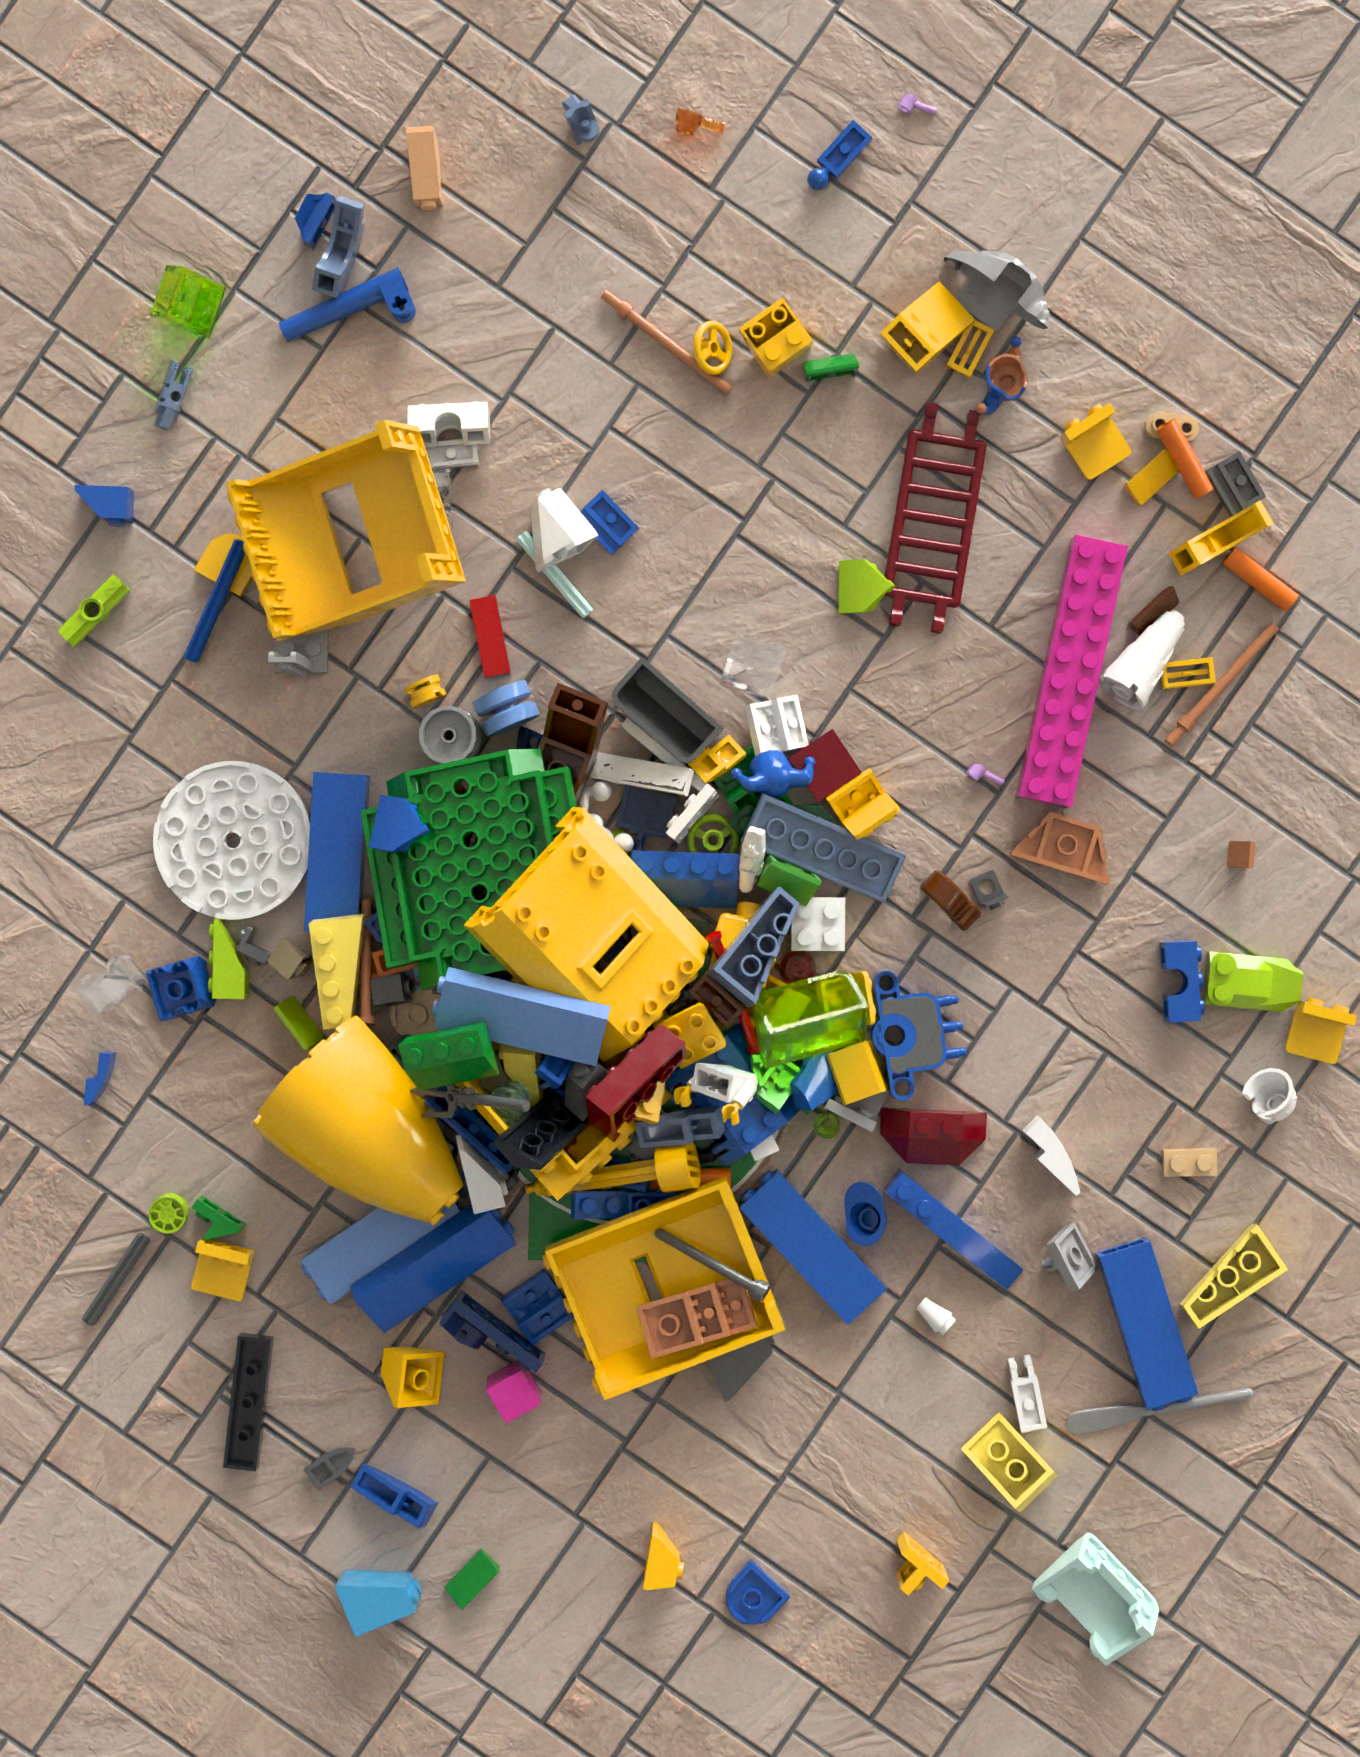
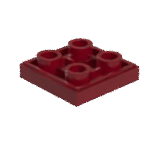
(832, 764)

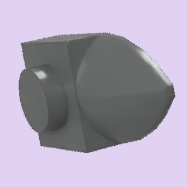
(329, 1466)

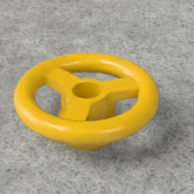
(709, 347)

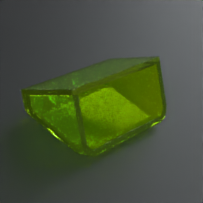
(809, 1018)

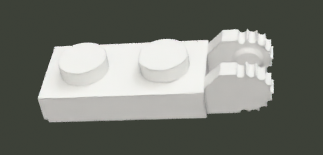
(1027, 1397)

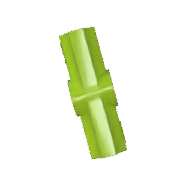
(81, 623)

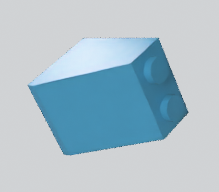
(377, 1597)

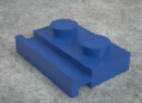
(609, 521)

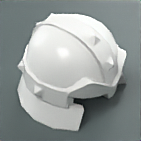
(1272, 1095)

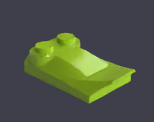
(1251, 982)

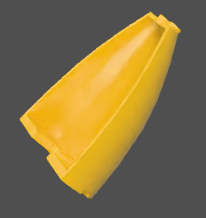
(361, 1127)

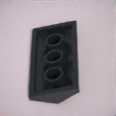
(540, 1133)

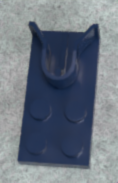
(481, 1323)

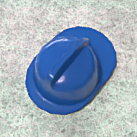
(864, 1214)

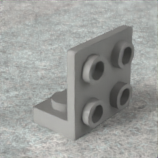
(859, 1112)

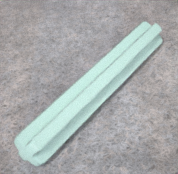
(558, 579)

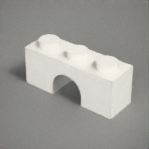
(468, 418)

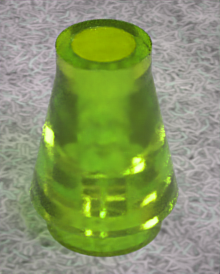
(830, 1131)

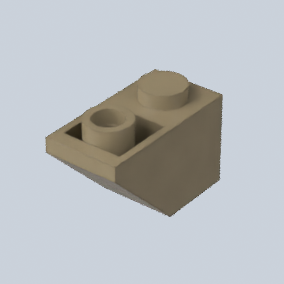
(289, 960)

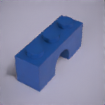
(1186, 1003)

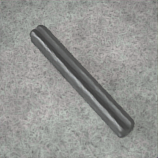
(116, 1279)

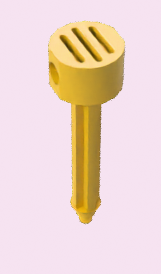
(673, 1166)

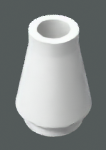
(935, 1316)

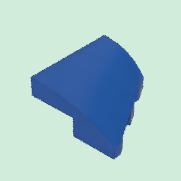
(813, 1083)

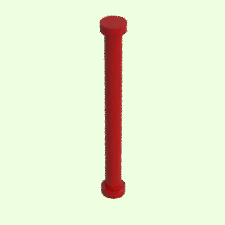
(718, 948)

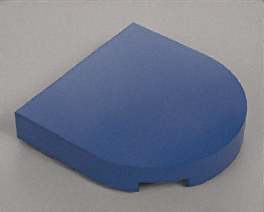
(754, 1595)

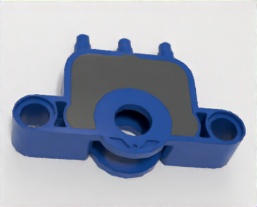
(921, 1029)

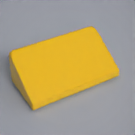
(1151, 477)

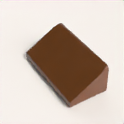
(1165, 601)
(717, 1000)

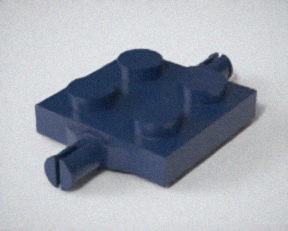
(645, 813)

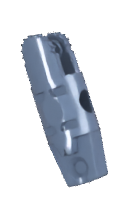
(167, 407)

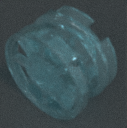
(515, 1090)

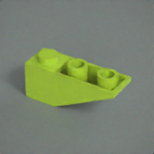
(229, 970)

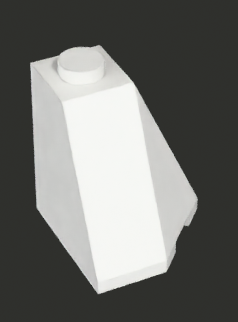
(558, 529)

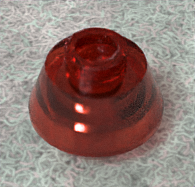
(806, 964)

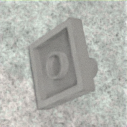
(1070, 1257)

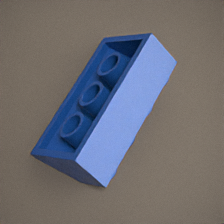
(692, 877)

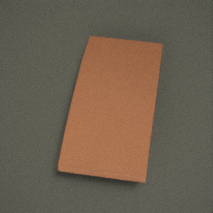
(696, 1317)

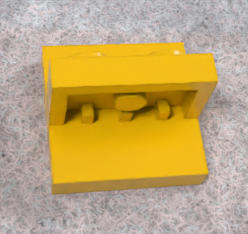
(917, 1566)

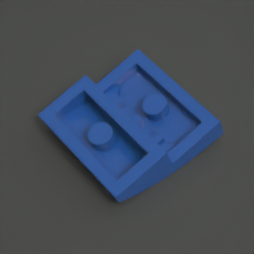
(537, 1306)

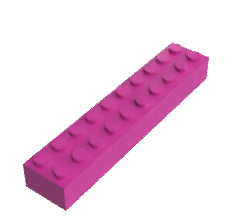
(1071, 671)

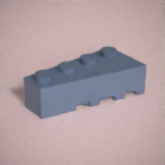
(750, 955)

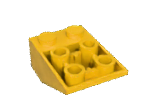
(926, 328)

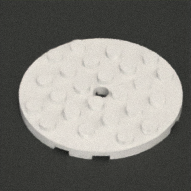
(194, 833)

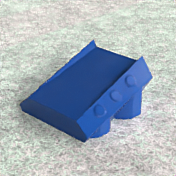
(180, 988)

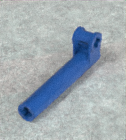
(385, 287)

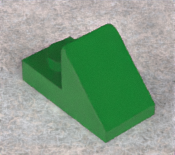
(223, 1221)

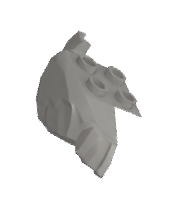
(999, 287)

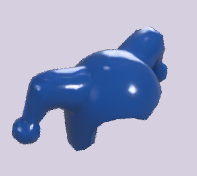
(774, 775)

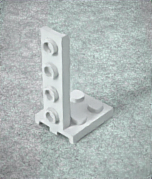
(695, 805)

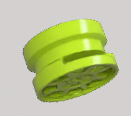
(168, 1213)

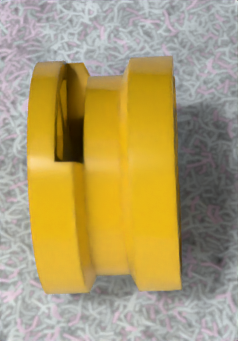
(425, 691)

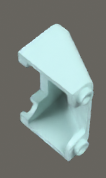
(1100, 1597)

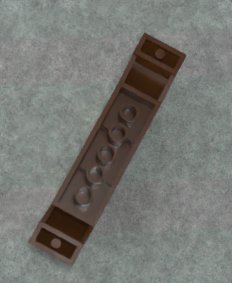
(571, 737)

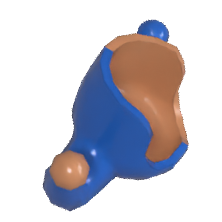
(1004, 379)

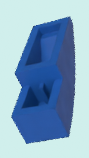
(394, 1496)

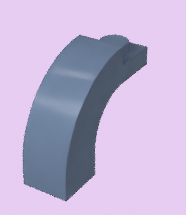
(342, 249)

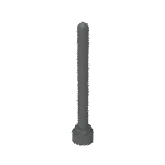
(756, 1288)

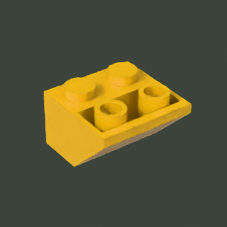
(776, 337)

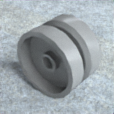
(445, 721)

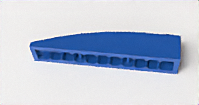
(952, 1229)

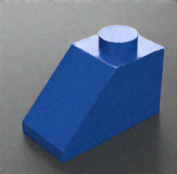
(109, 502)

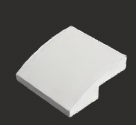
(776, 725)

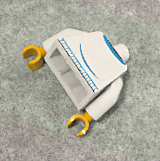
(723, 1083)

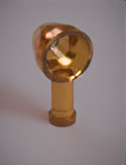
(689, 121)

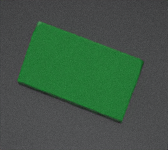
(830, 367)
(472, 1578)

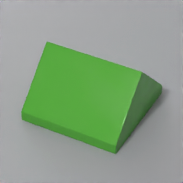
(792, 879)

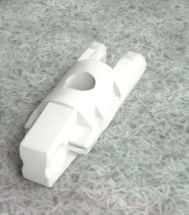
(751, 858)

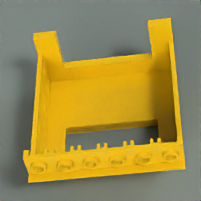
(296, 547)

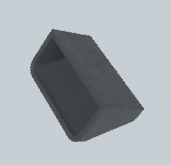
(665, 712)

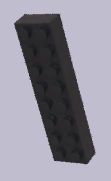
(248, 1402)

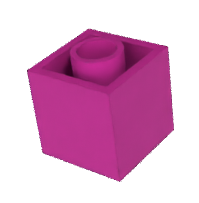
(513, 1391)

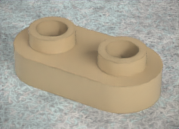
(1150, 428)

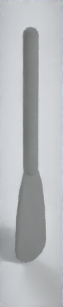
(1108, 1417)

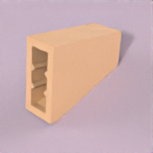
(424, 167)

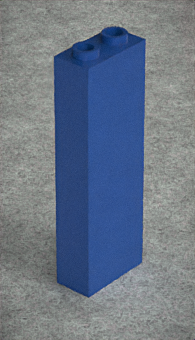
(336, 846)
(811, 1246)
(432, 1266)
(1147, 1324)

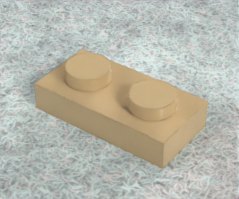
(1189, 1162)

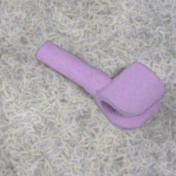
(910, 101)
(977, 770)

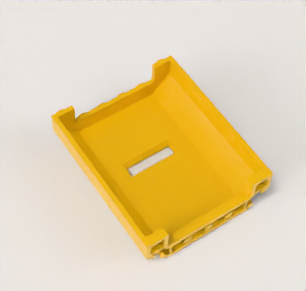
(569, 915)
(606, 1287)

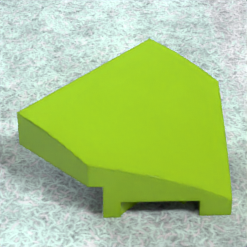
(860, 586)

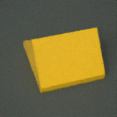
(857, 1072)

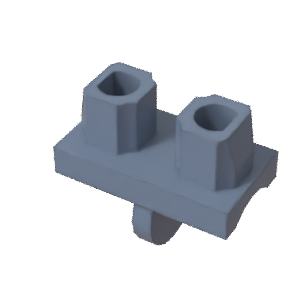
(580, 120)

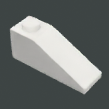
(481, 1178)

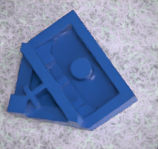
(396, 825)

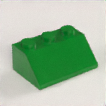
(449, 1056)

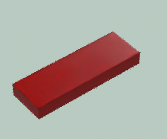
(490, 636)

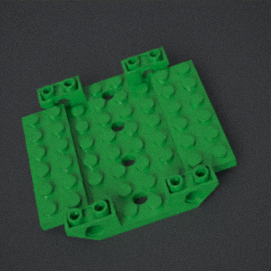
(430, 888)

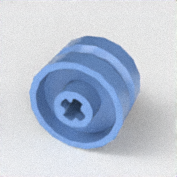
(507, 711)

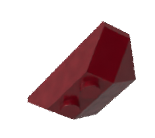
(933, 1135)

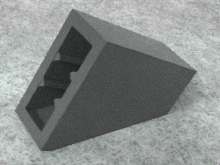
(737, 1366)

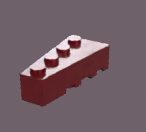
(634, 1081)

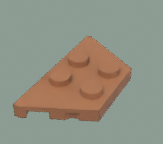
(1066, 846)

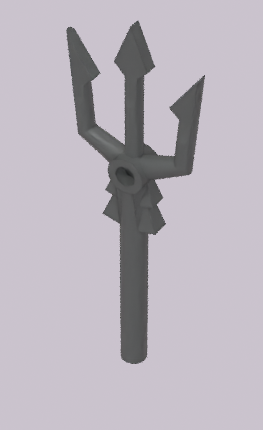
(469, 1099)

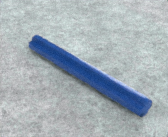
(215, 601)

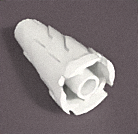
(1142, 662)

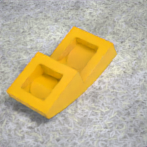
(717, 760)

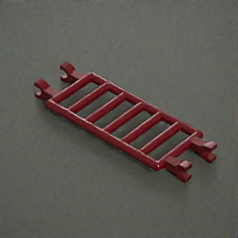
(966, 524)

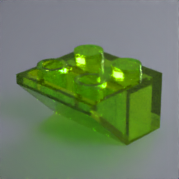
(188, 300)

